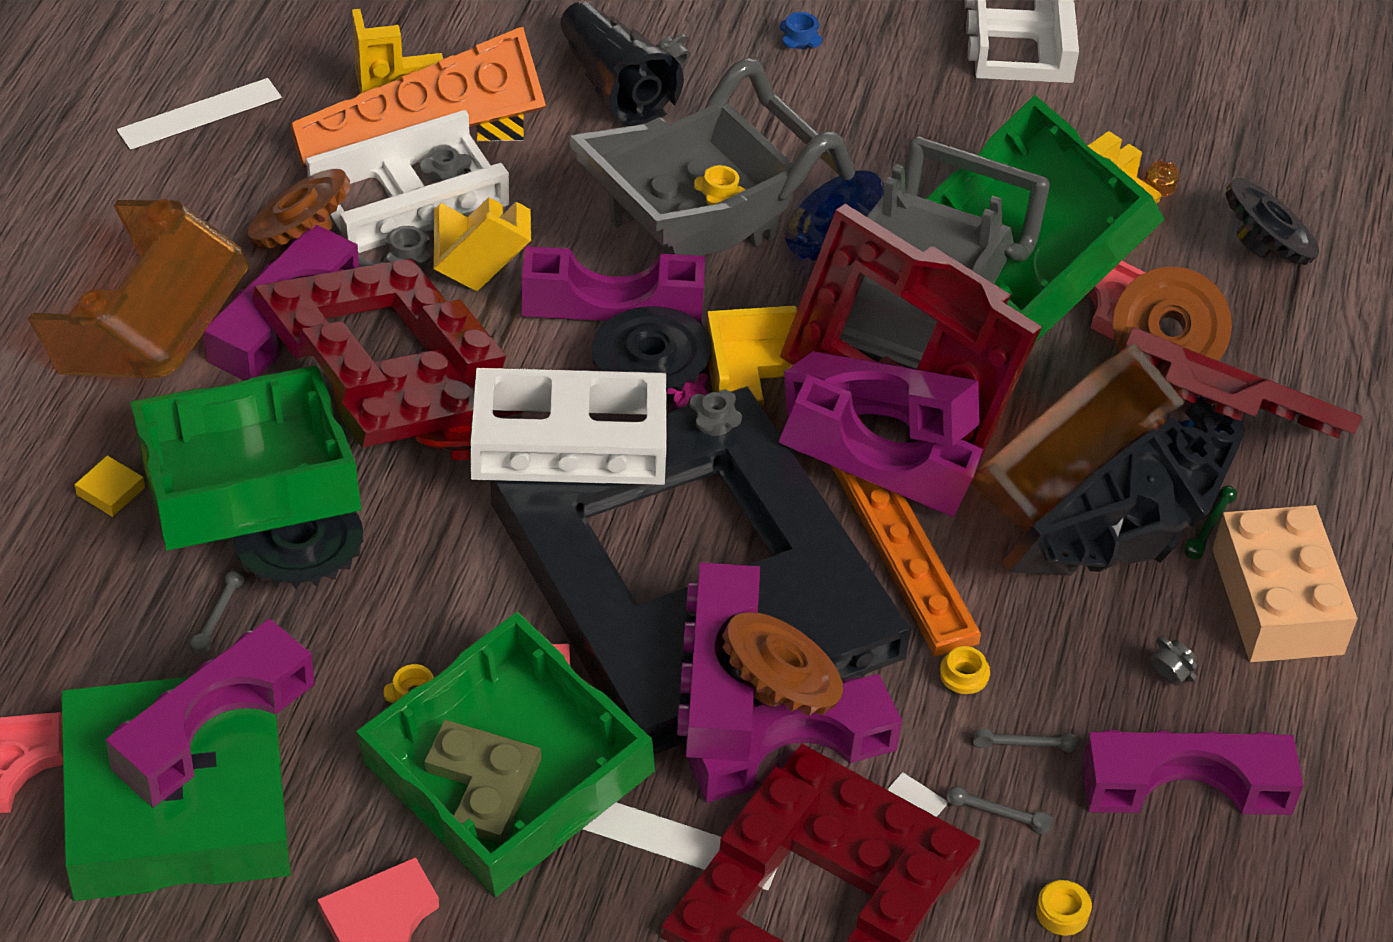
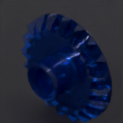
(814, 215)

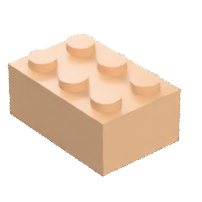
(1284, 584)

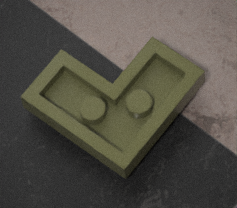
(494, 770)

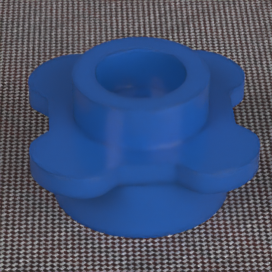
(801, 31)

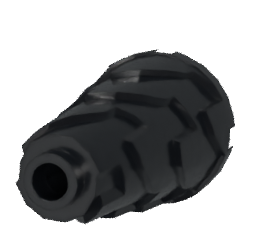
(623, 66)

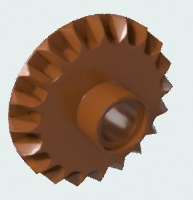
(300, 208)
(1180, 296)
(782, 664)

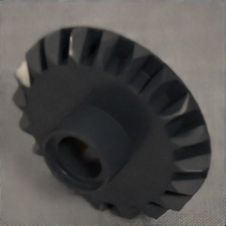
(1269, 224)
(653, 342)
(302, 550)

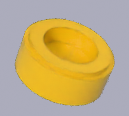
(1063, 907)

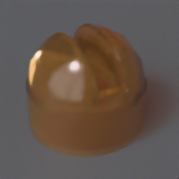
(1164, 169)

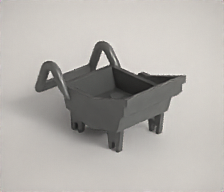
(655, 165)
(887, 324)

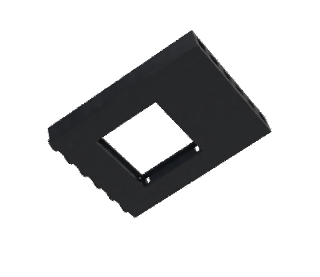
(636, 649)

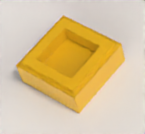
(109, 486)

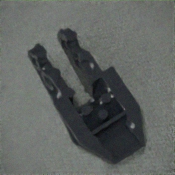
(1136, 500)

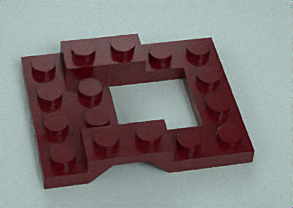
(974, 328)
(1235, 389)
(393, 395)
(845, 828)

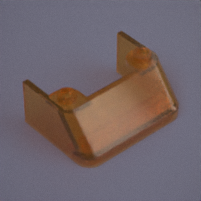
(160, 306)
(1076, 436)

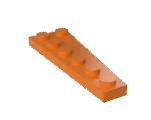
(486, 81)

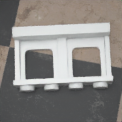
(1050, 25)
(410, 202)
(569, 442)

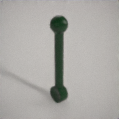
(1195, 547)

